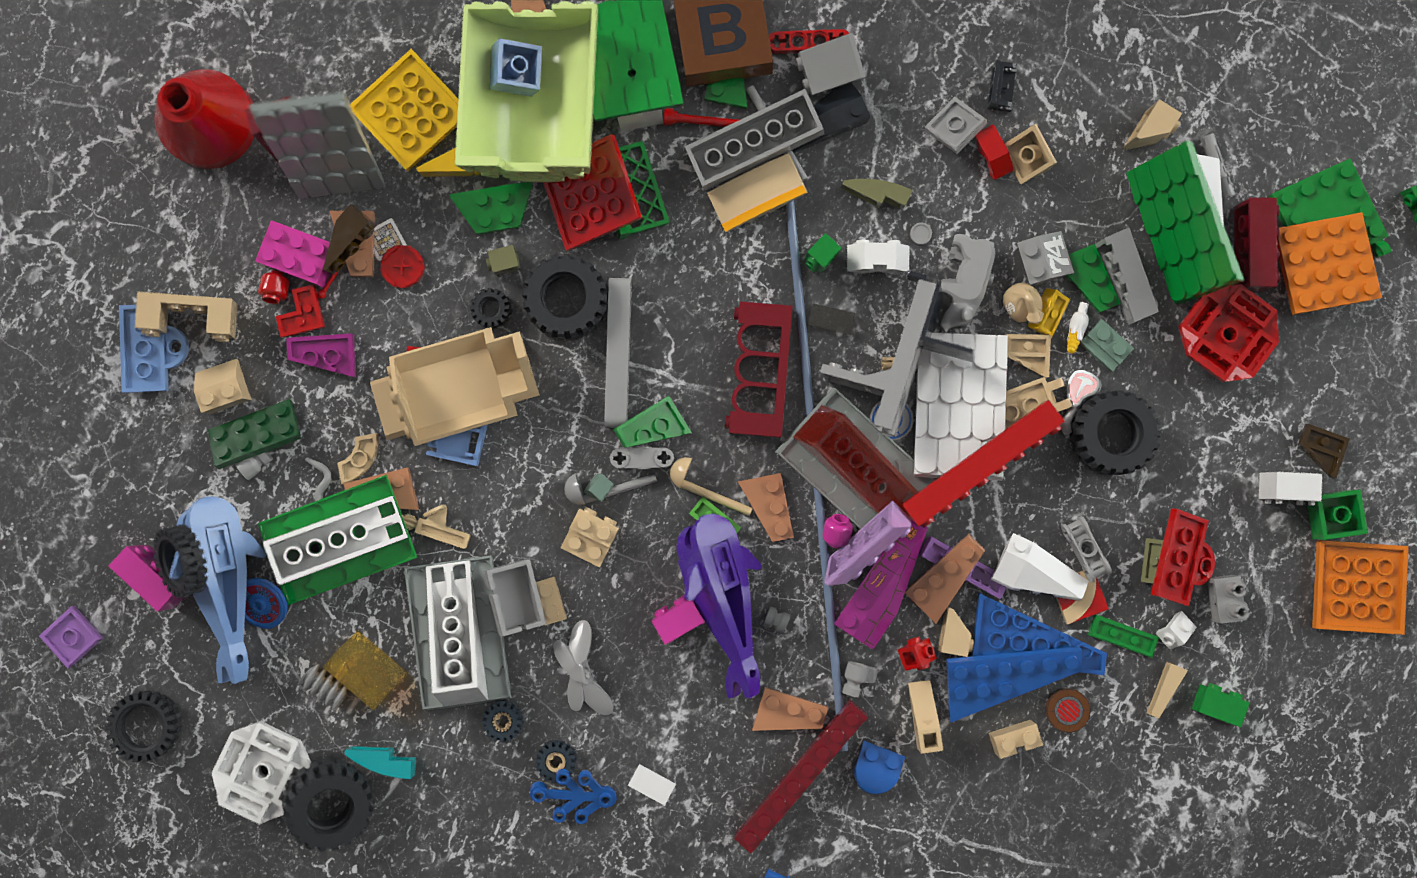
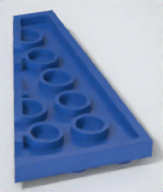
(1005, 630)
(992, 679)

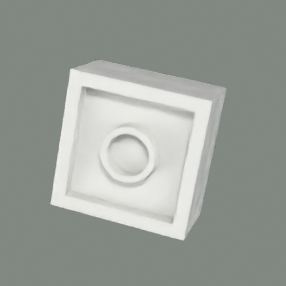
(1290, 486)

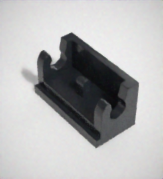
(1002, 86)

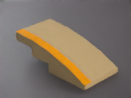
(757, 192)

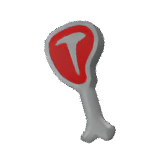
(1080, 388)

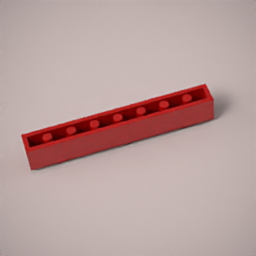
(982, 463)

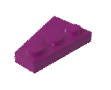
(324, 352)

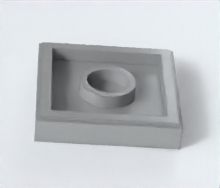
(955, 125)

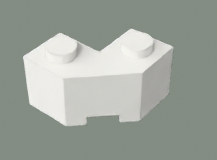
(877, 257)

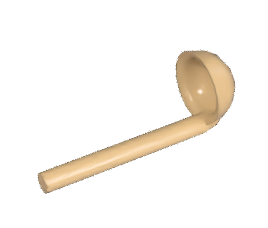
(677, 475)

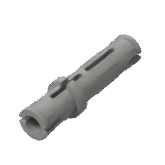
(1212, 150)

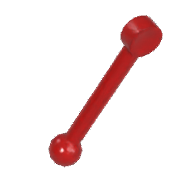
(322, 294)

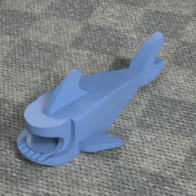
(225, 594)

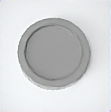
(920, 233)

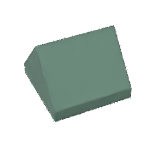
(598, 487)

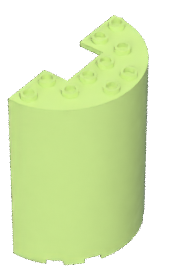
(521, 134)

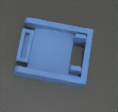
(456, 446)

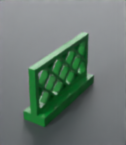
(625, 231)

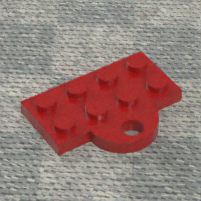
(1182, 558)

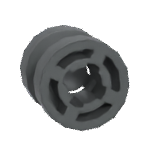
(776, 620)

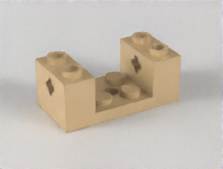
(153, 313)

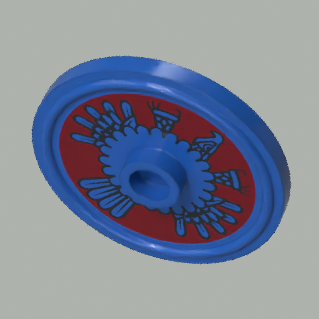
(264, 603)

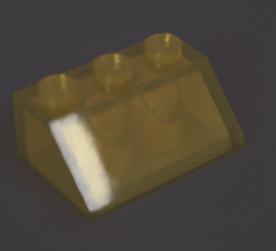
(365, 670)

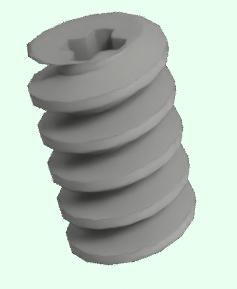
(323, 686)

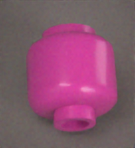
(837, 530)

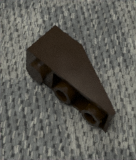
(348, 233)

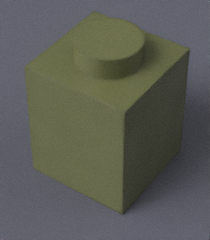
(503, 260)

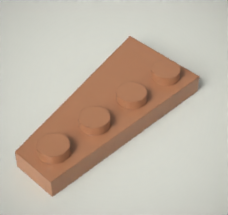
(943, 580)

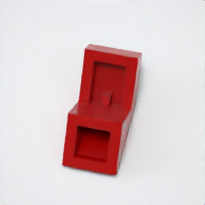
(995, 151)

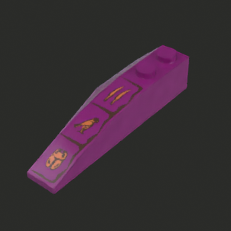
(882, 590)

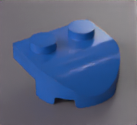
(877, 768)

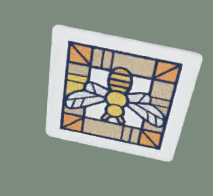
(386, 236)

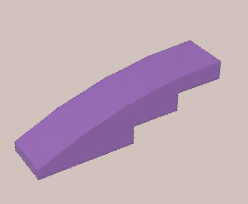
(979, 576)

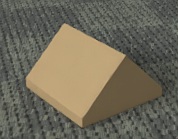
(1030, 154)

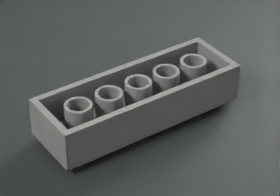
(755, 139)

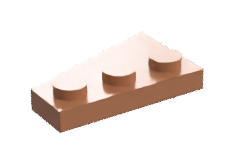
(362, 262)
(770, 505)
(788, 712)

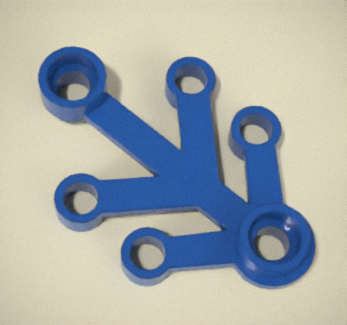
(575, 795)

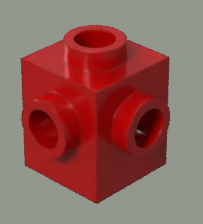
(917, 654)

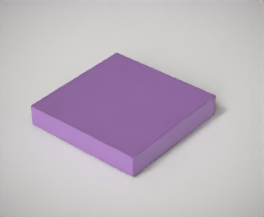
(71, 636)

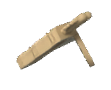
(436, 527)

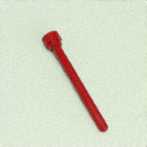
(672, 117)

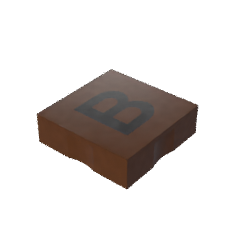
(723, 40)

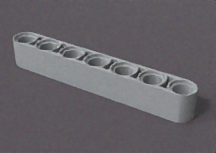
(618, 352)

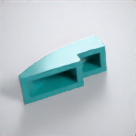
(383, 761)

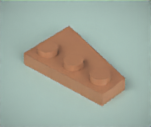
(401, 485)

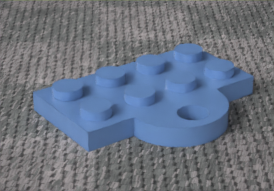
(147, 358)

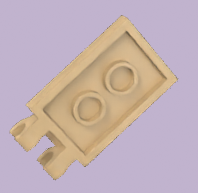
(1029, 396)

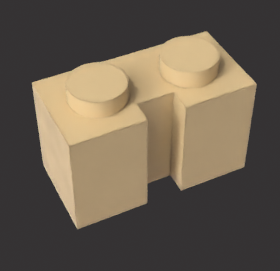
(1018, 735)

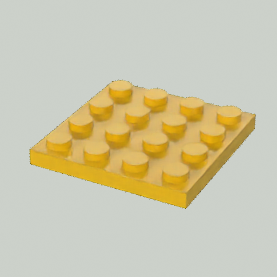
(408, 110)

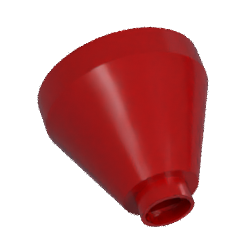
(203, 118)

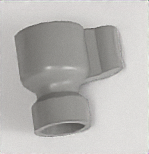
(252, 466)
(858, 674)

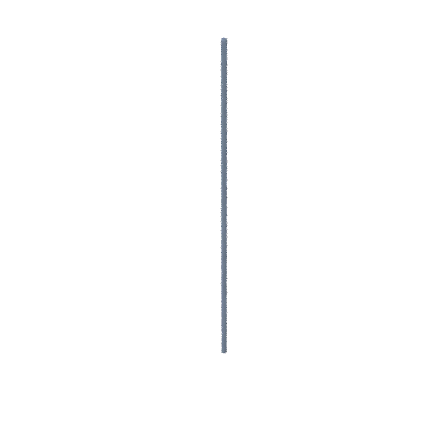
(819, 501)

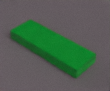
(1123, 635)

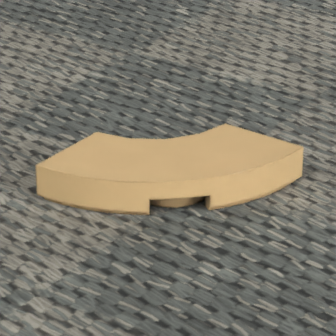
(360, 459)

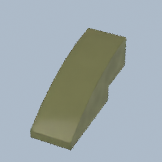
(877, 191)

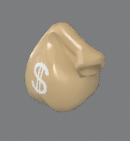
(1023, 303)

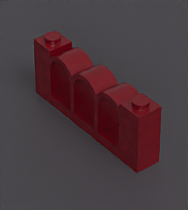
(761, 316)

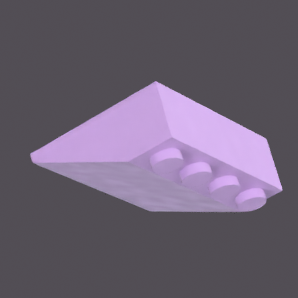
(867, 544)

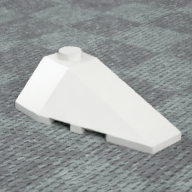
(1033, 569)

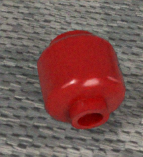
(273, 287)

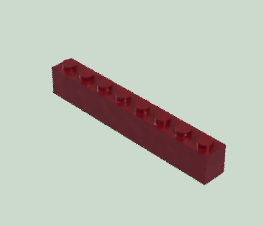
(800, 776)

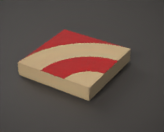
(1091, 603)

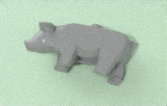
(971, 279)

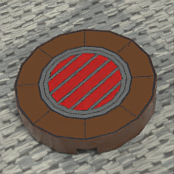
(1068, 710)

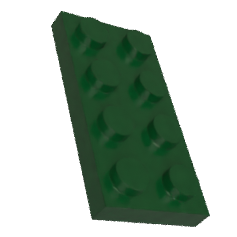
(254, 434)

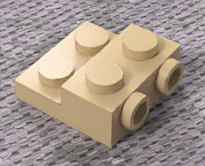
(590, 536)

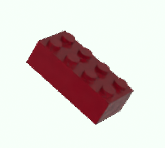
(1256, 243)

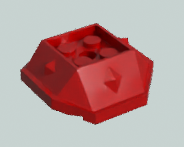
(1251, 330)

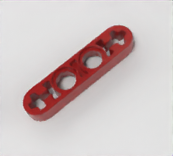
(807, 35)

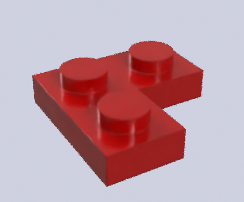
(306, 318)

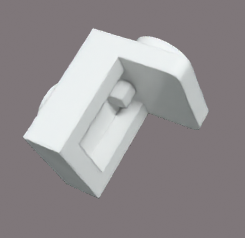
(1176, 631)

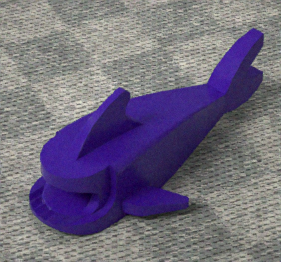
(718, 585)

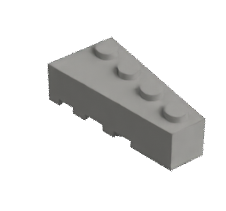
(1127, 276)

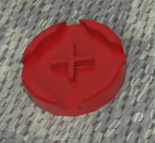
(402, 266)

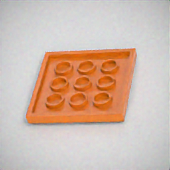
(1327, 264)
(1360, 587)

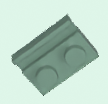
(1106, 345)

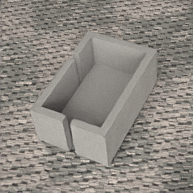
(514, 597)

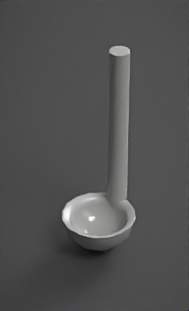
(575, 493)

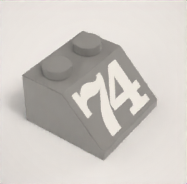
(1045, 258)

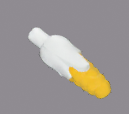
(1077, 327)

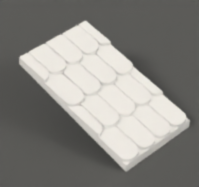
(959, 402)

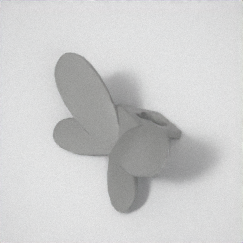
(574, 661)

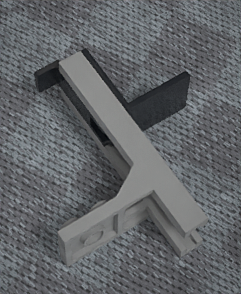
(896, 382)

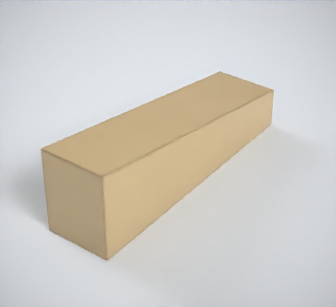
(1167, 685)

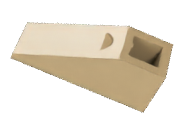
(925, 717)

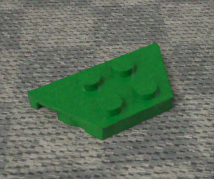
(494, 207)

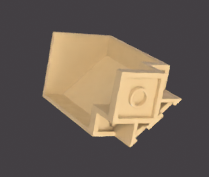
(454, 386)

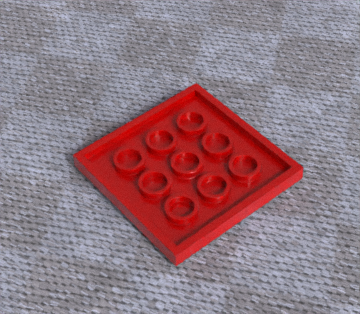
(598, 201)

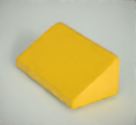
(1053, 308)

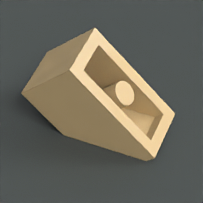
(954, 635)

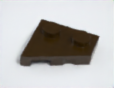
(1324, 448)

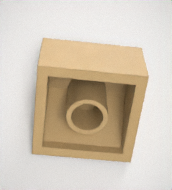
(1154, 125)
(220, 387)

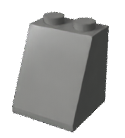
(830, 64)

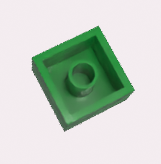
(1338, 515)

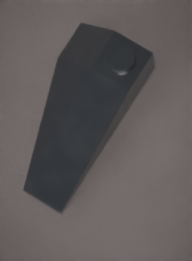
(838, 113)

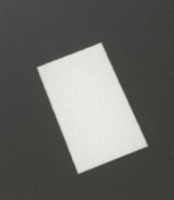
(651, 784)

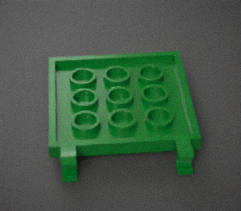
(1331, 195)

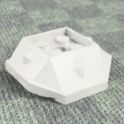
(239, 774)

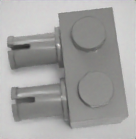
(1227, 599)

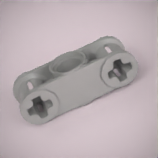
(641, 458)
(1088, 561)

